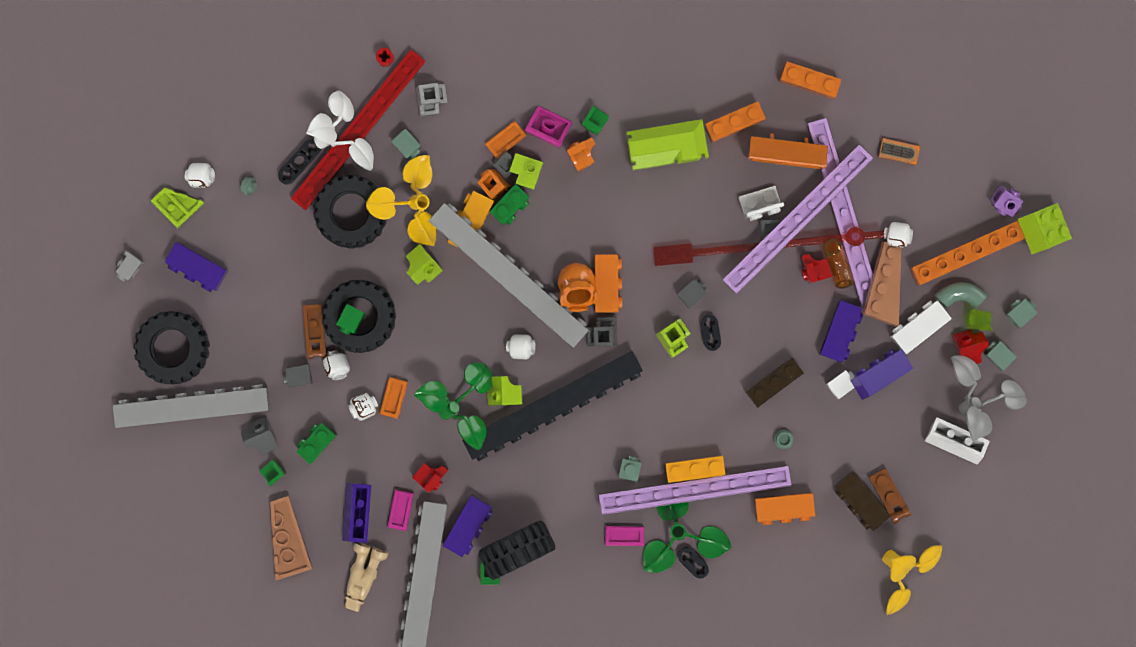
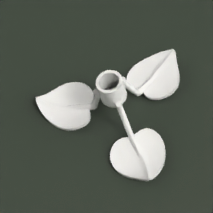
(325, 135)

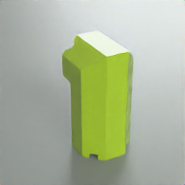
(666, 144)

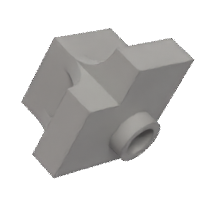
(429, 98)

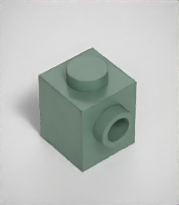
(1021, 312)
(630, 468)

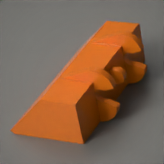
(787, 152)

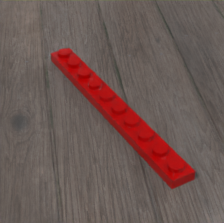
(359, 128)

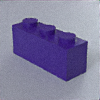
(195, 267)
(841, 331)
(881, 373)
(356, 512)
(468, 526)

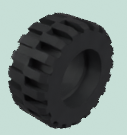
(324, 212)
(385, 316)
(145, 347)
(516, 550)

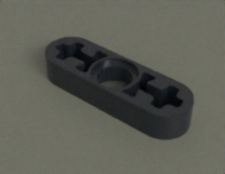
(285, 168)

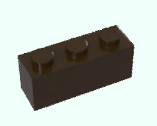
(774, 382)
(861, 501)

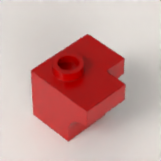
(815, 269)
(970, 344)
(430, 477)

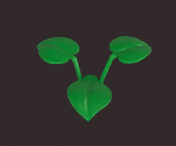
(434, 398)
(660, 558)

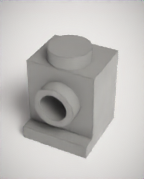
(128, 267)

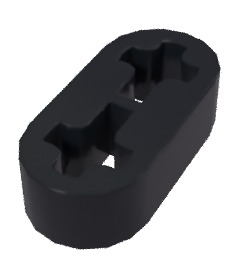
(715, 331)
(696, 559)

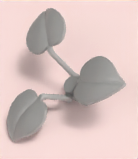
(979, 422)

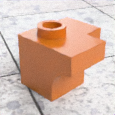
(581, 154)

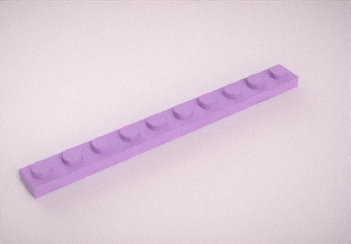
(844, 213)
(797, 219)
(694, 490)

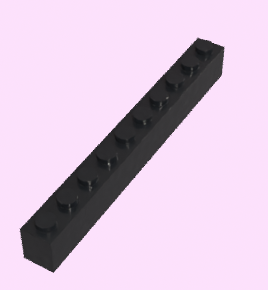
(557, 403)

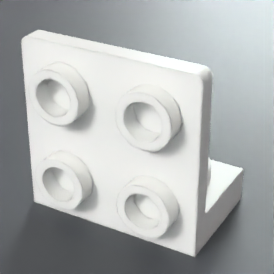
(760, 202)

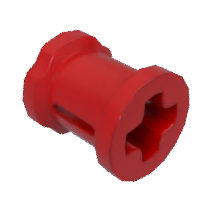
(380, 52)

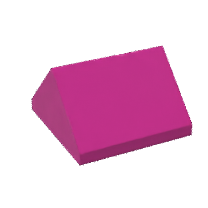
(548, 127)

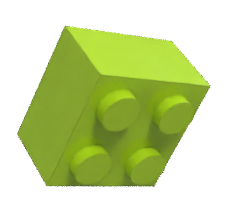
(1044, 228)

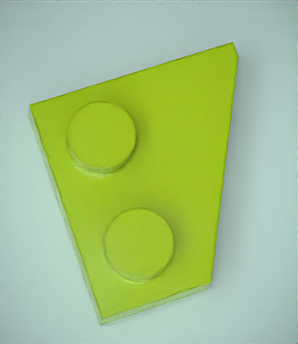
(176, 206)

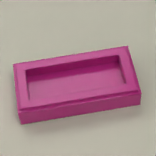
(400, 510)
(624, 535)

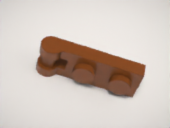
(314, 330)
(889, 495)

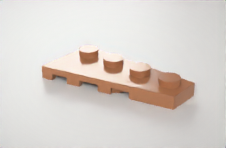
(884, 290)
(289, 547)

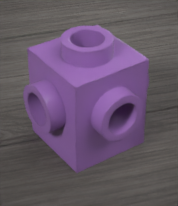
(1007, 201)

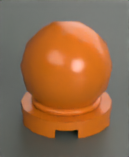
(577, 287)

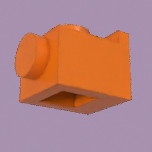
(486, 183)

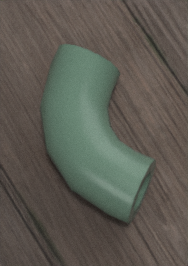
(961, 292)

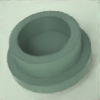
(248, 186)
(783, 439)

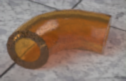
(838, 263)

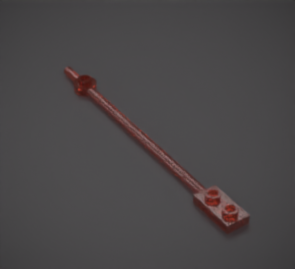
(684, 253)

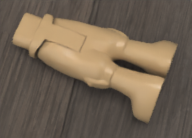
(360, 578)

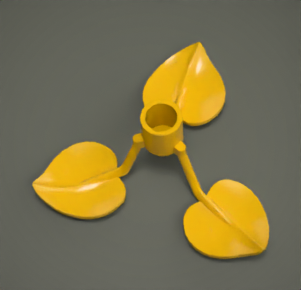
(381, 201)
(901, 566)

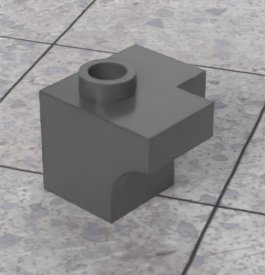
(604, 333)
(260, 436)

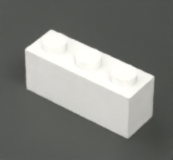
(920, 326)
(956, 441)

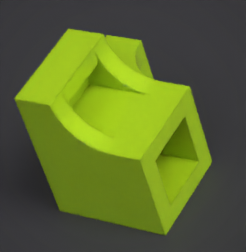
(527, 170)
(422, 265)
(674, 338)
(504, 392)

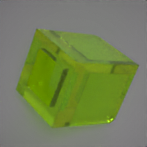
(979, 320)

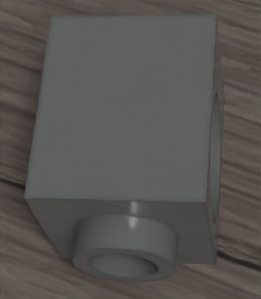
(692, 293)
(297, 376)

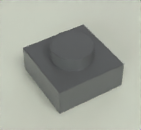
(504, 162)
(768, 226)

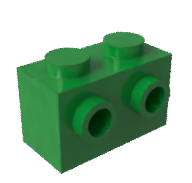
(509, 205)
(318, 441)

